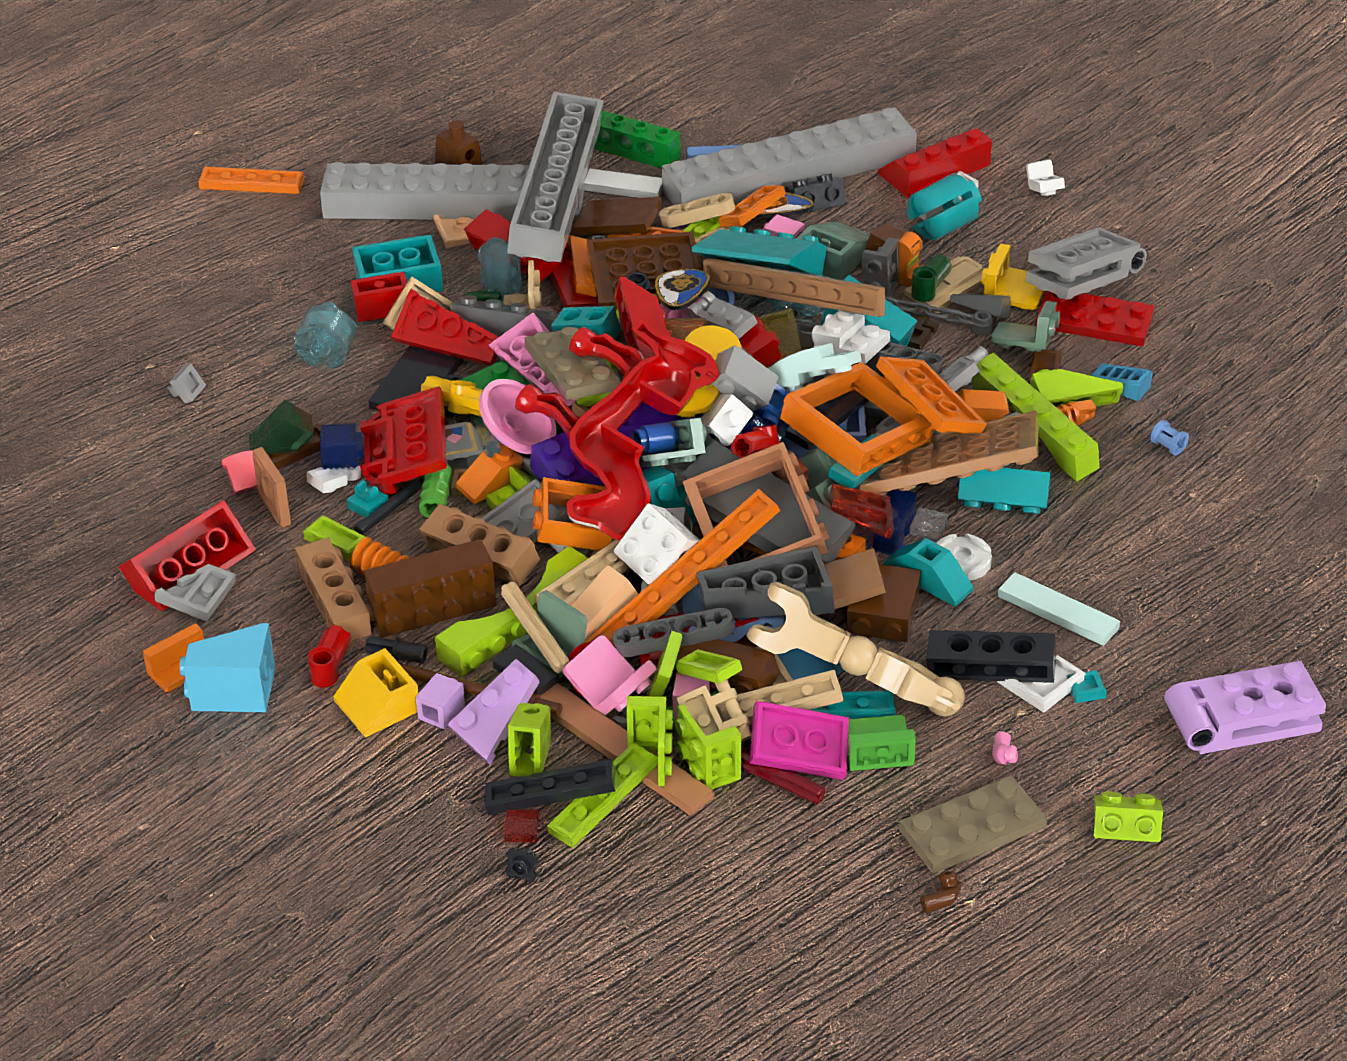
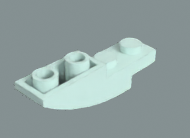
(812, 362)

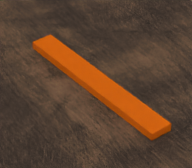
(703, 556)

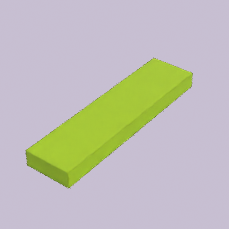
(586, 812)

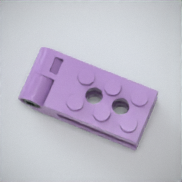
(1246, 707)

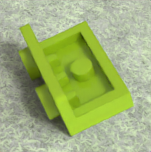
(1128, 817)

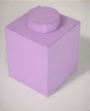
(440, 700)

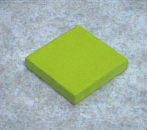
(665, 665)

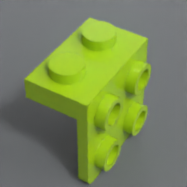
(647, 727)

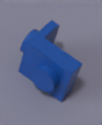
(772, 411)

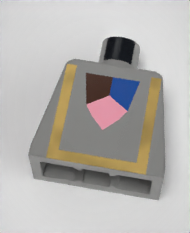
(461, 444)

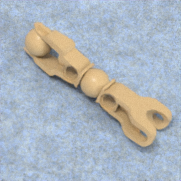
(855, 654)

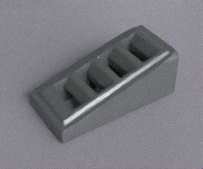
(994, 304)

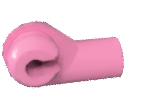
(1002, 750)

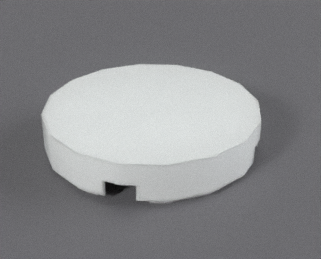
(970, 552)

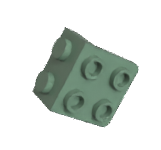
(1028, 336)
(691, 442)
(563, 622)

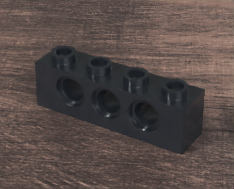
(992, 655)

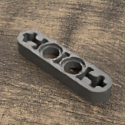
(678, 623)

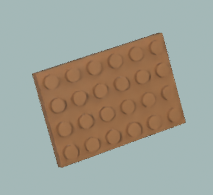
(960, 455)

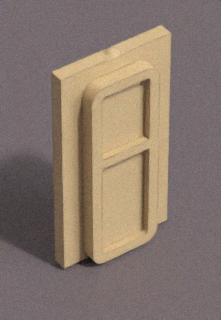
(963, 278)

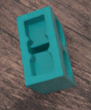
(598, 319)

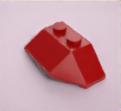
(637, 304)

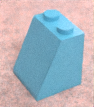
(230, 671)

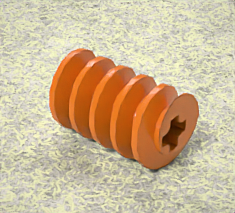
(371, 555)

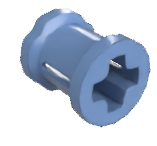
(1169, 437)

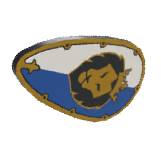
(788, 205)
(681, 287)

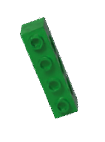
(638, 140)

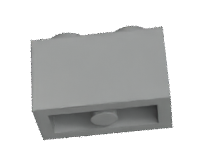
(744, 378)

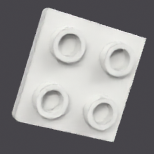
(654, 542)

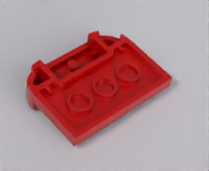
(405, 440)

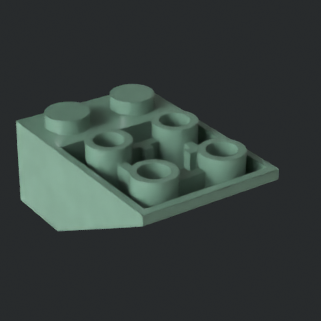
(843, 247)

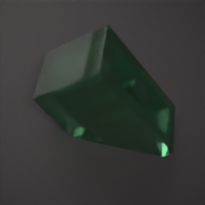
(283, 430)

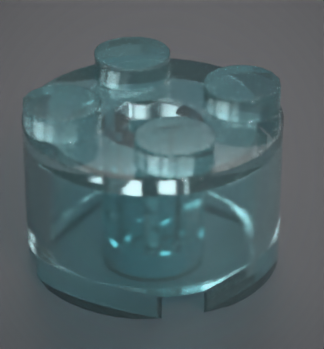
(325, 335)

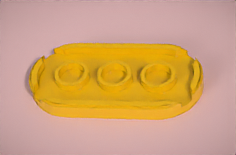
(713, 341)

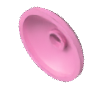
(509, 425)

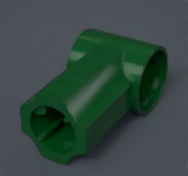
(928, 277)

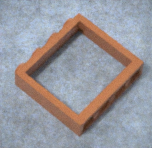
(749, 469)

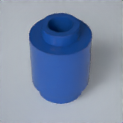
(656, 437)

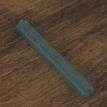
(487, 440)

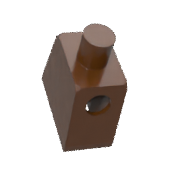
(457, 146)

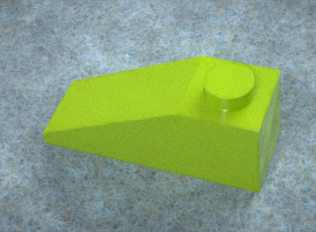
(1066, 386)

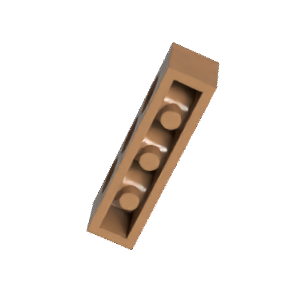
(511, 555)
(334, 588)

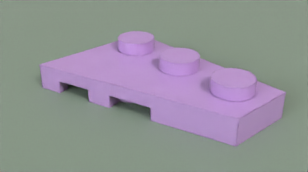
(487, 716)

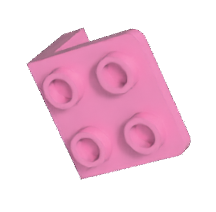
(606, 676)

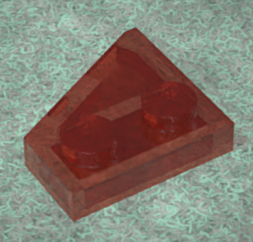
(863, 508)

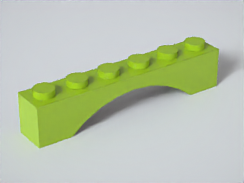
(1067, 442)
(472, 642)

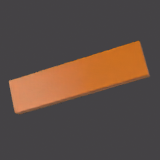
(251, 180)

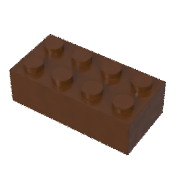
(430, 588)

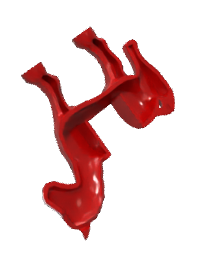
(660, 381)

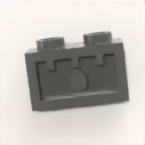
(882, 267)

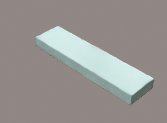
(1059, 609)

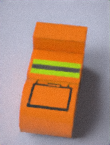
(909, 249)

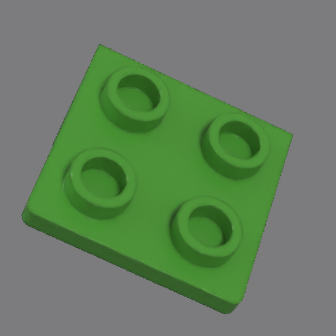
(880, 743)

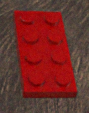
(1103, 318)

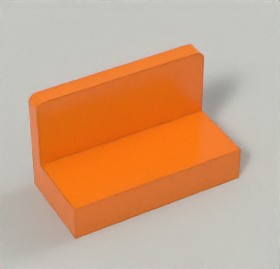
(164, 658)

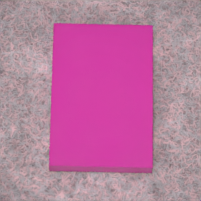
(799, 740)

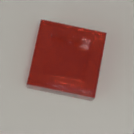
(521, 826)

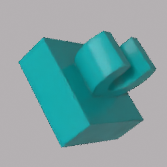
(366, 499)

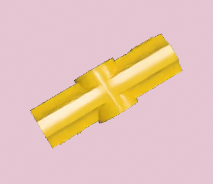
(459, 395)

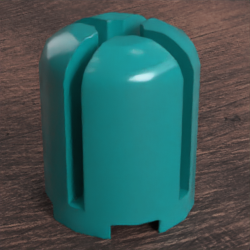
(955, 212)

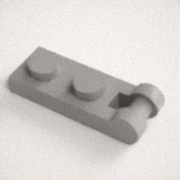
(722, 314)

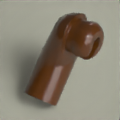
(945, 895)

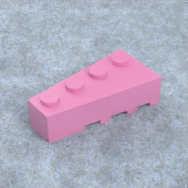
(512, 349)

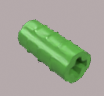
(435, 490)

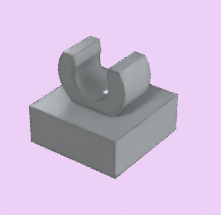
(186, 384)

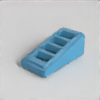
(1134, 380)

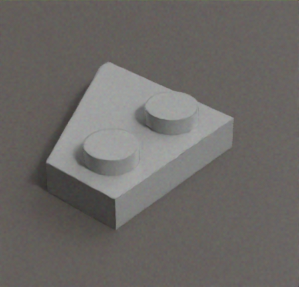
(198, 592)

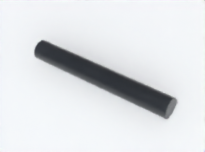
(389, 506)

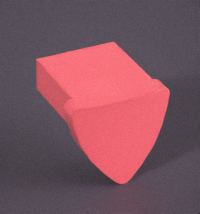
(240, 471)

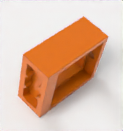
(564, 533)

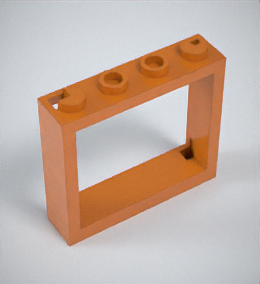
(838, 444)

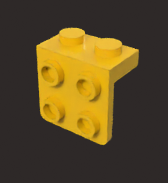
(1004, 280)

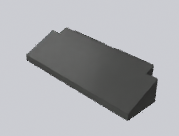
(787, 525)

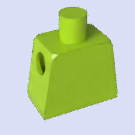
(527, 727)

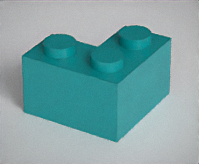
(664, 490)

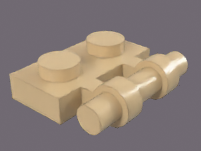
(704, 710)

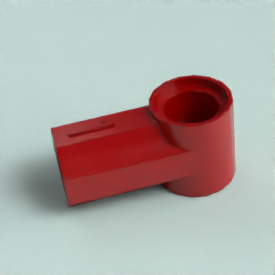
(755, 440)
(327, 656)

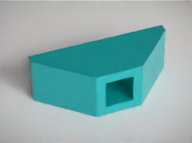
(939, 570)

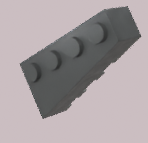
(745, 585)

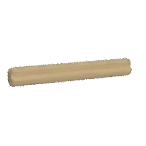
(534, 626)

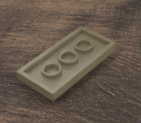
(570, 374)
(972, 824)

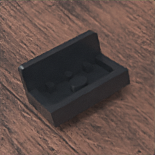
(823, 192)

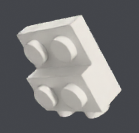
(849, 333)

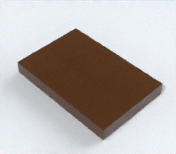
(617, 216)

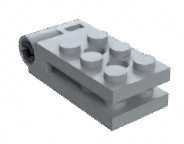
(1084, 262)

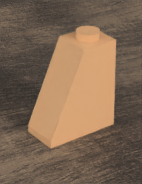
(604, 598)

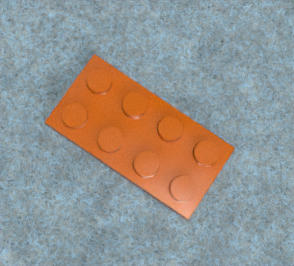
(931, 395)

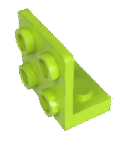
(711, 758)

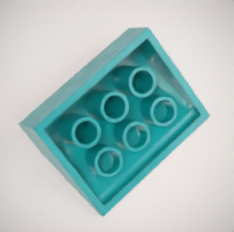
(764, 250)

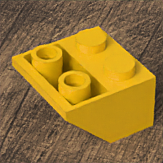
(377, 693)

